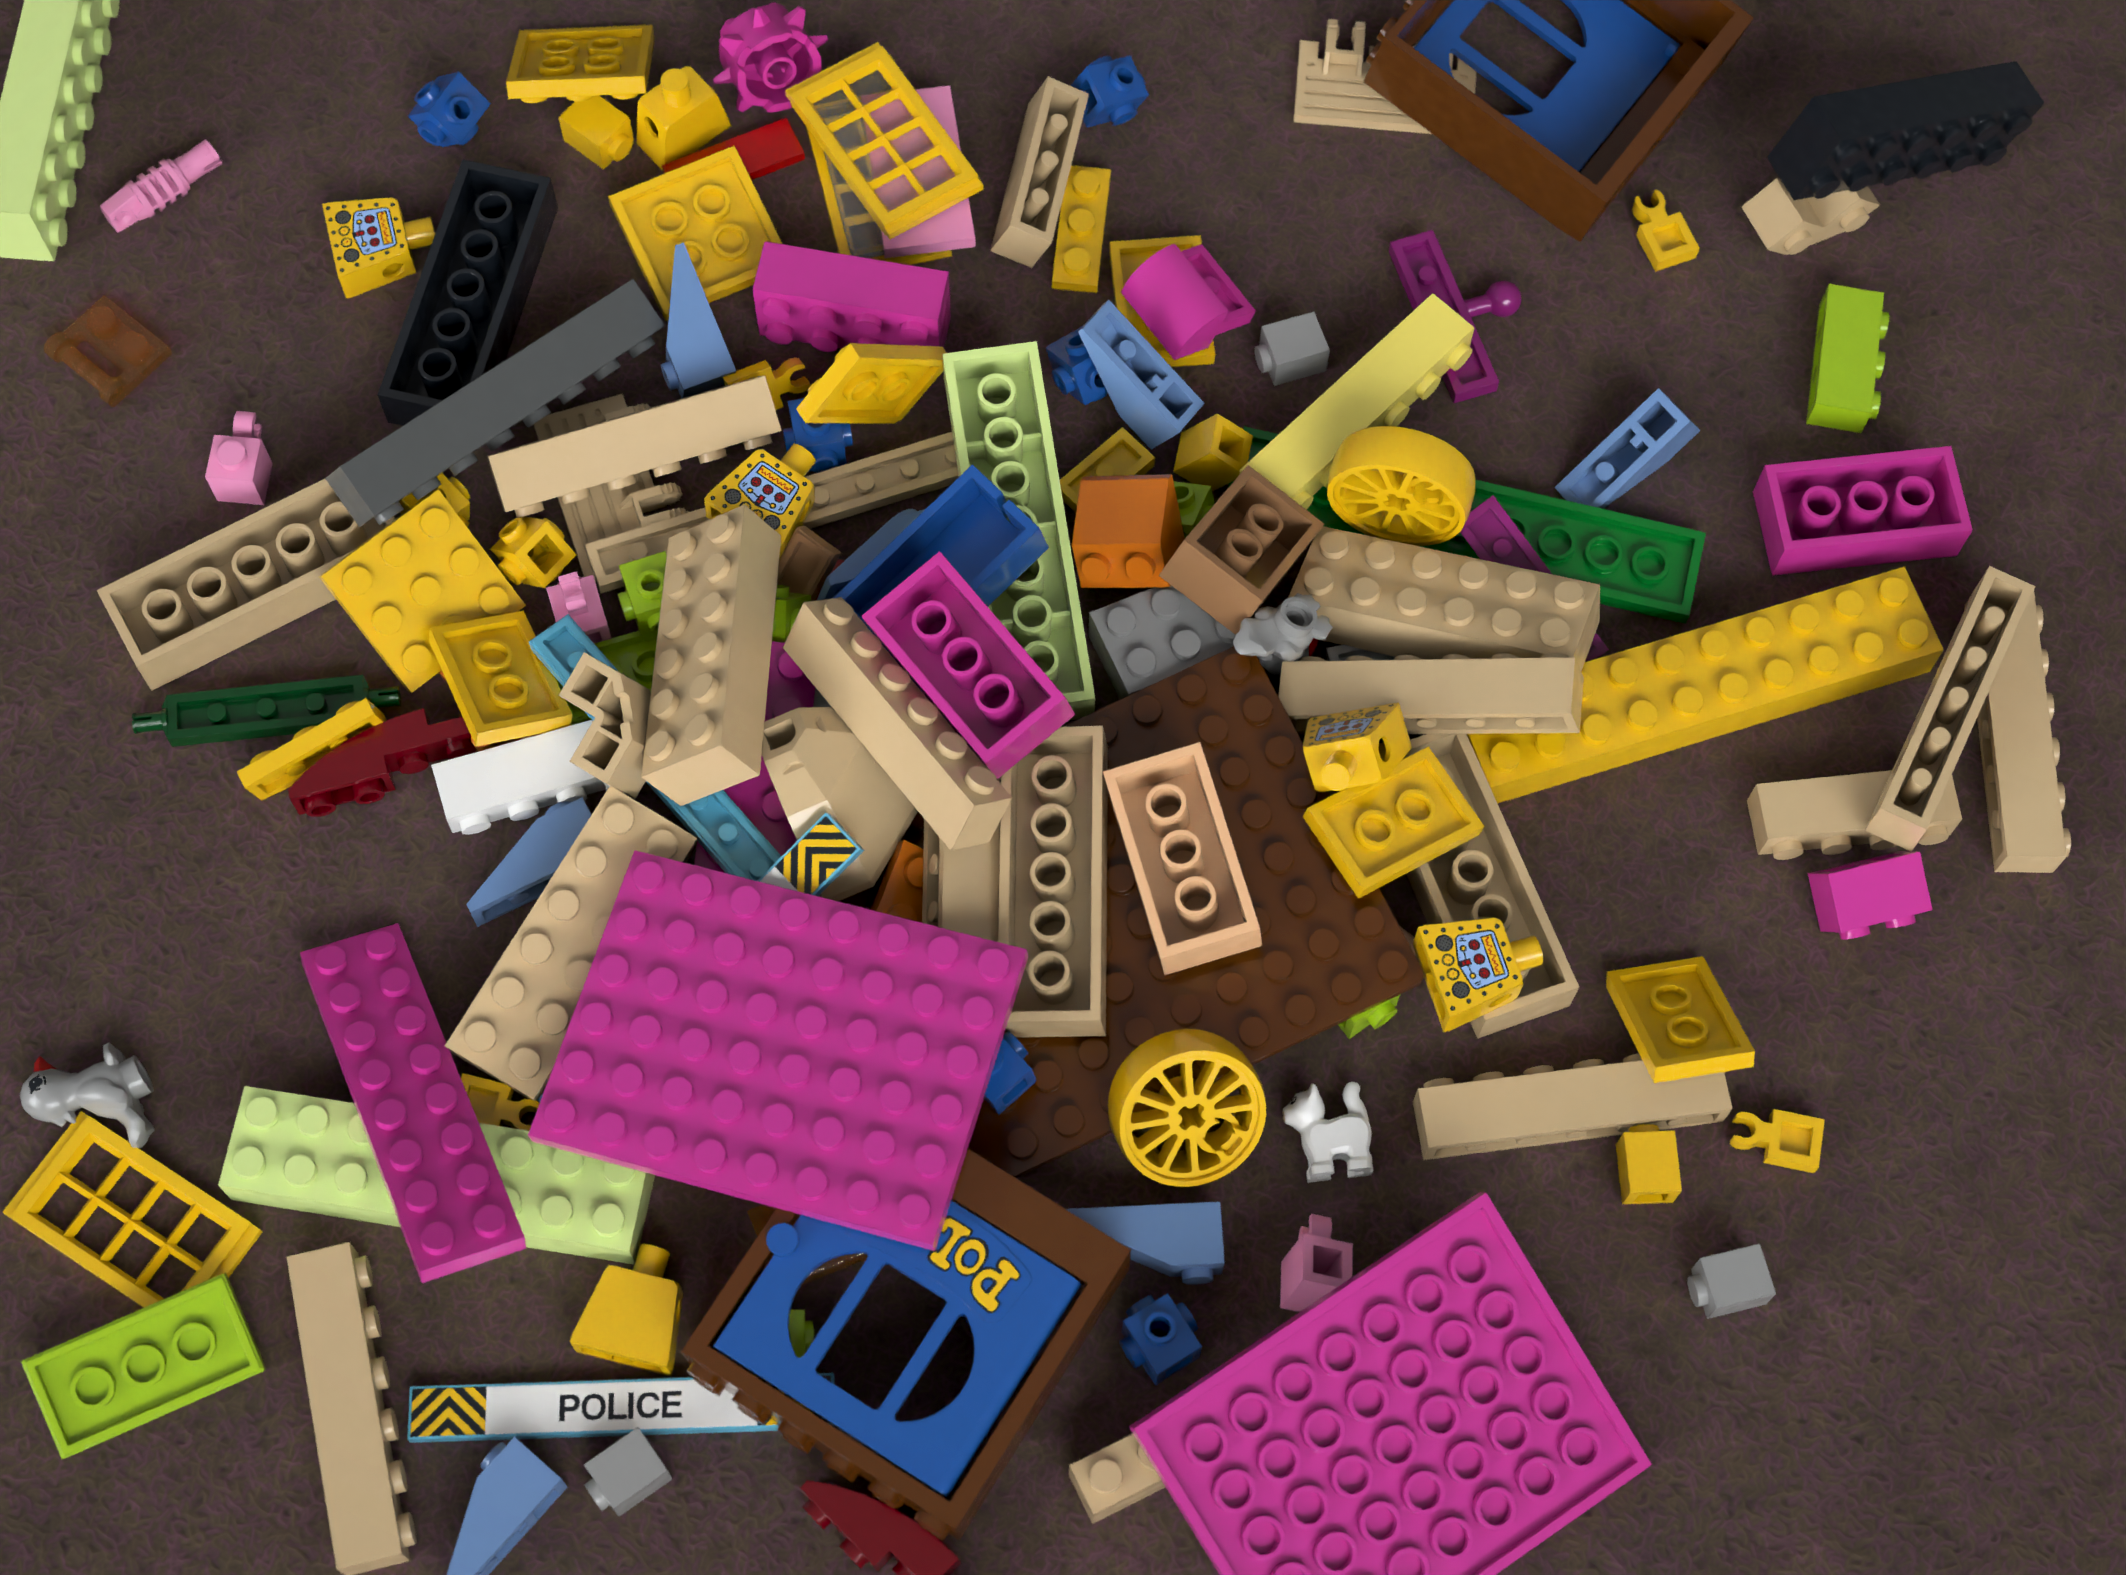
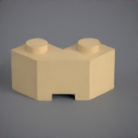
(1794, 225)
(617, 735)

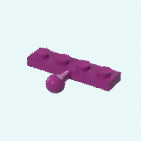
(1425, 272)
(1499, 540)

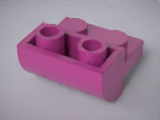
(1186, 299)

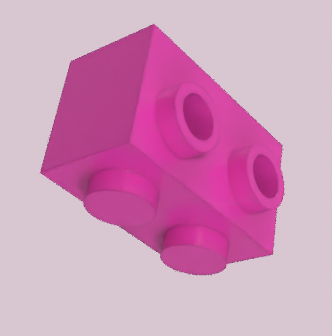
(1869, 893)

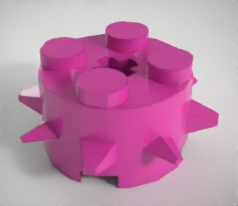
(766, 55)

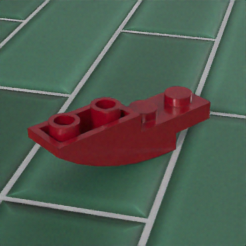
(364, 764)
(877, 1532)

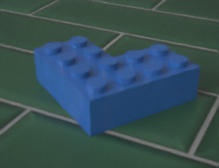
(969, 530)

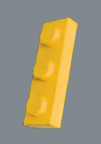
(1081, 230)
(280, 768)

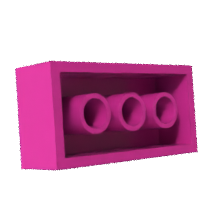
(848, 300)
(1862, 510)
(968, 665)

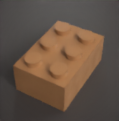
(1241, 549)

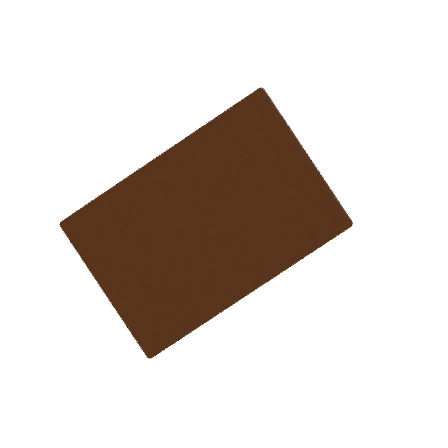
(1320, 946)

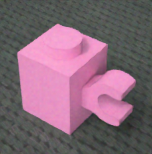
(240, 463)
(582, 602)
(1314, 1265)

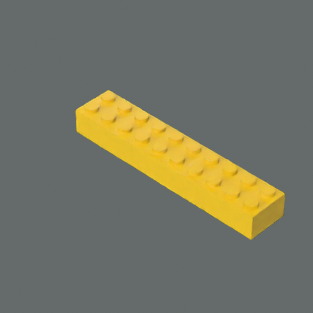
(1724, 681)

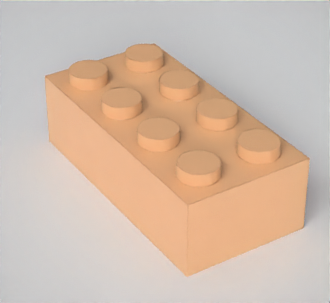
(1183, 858)

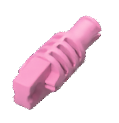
(160, 185)

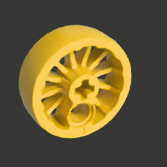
(1401, 485)
(1187, 1108)

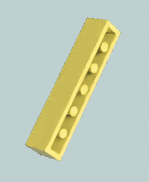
(1368, 395)

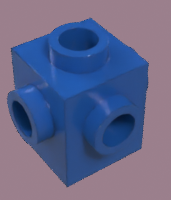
(1113, 90)
(448, 110)
(1074, 369)
(822, 440)
(1010, 1074)
(1161, 1355)

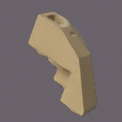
(826, 769)

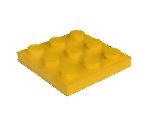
(581, 63)
(710, 210)
(416, 577)

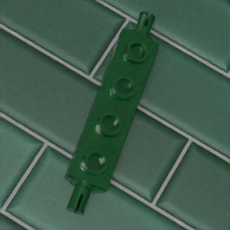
(257, 709)

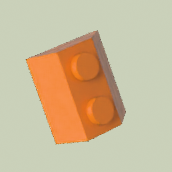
(1125, 530)

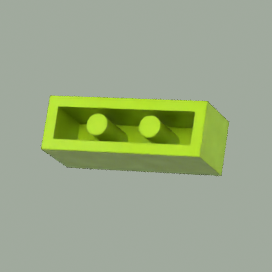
(1847, 359)

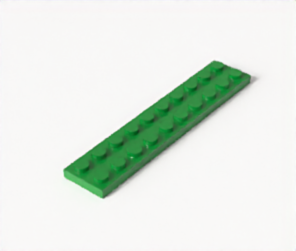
(1634, 559)

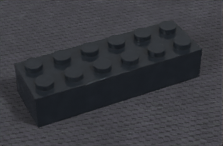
(1904, 130)
(469, 287)

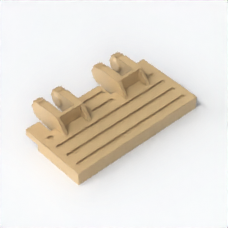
(1334, 90)
(608, 511)

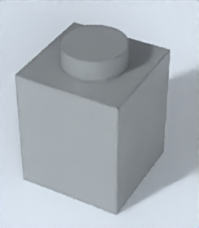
(1292, 349)
(1731, 1281)
(625, 1473)

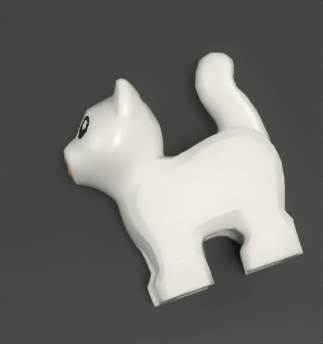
(1332, 1139)

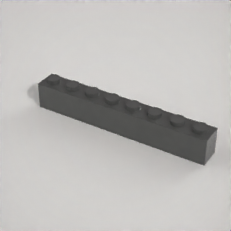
(494, 403)

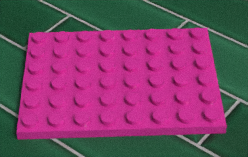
(781, 1048)
(1399, 1421)

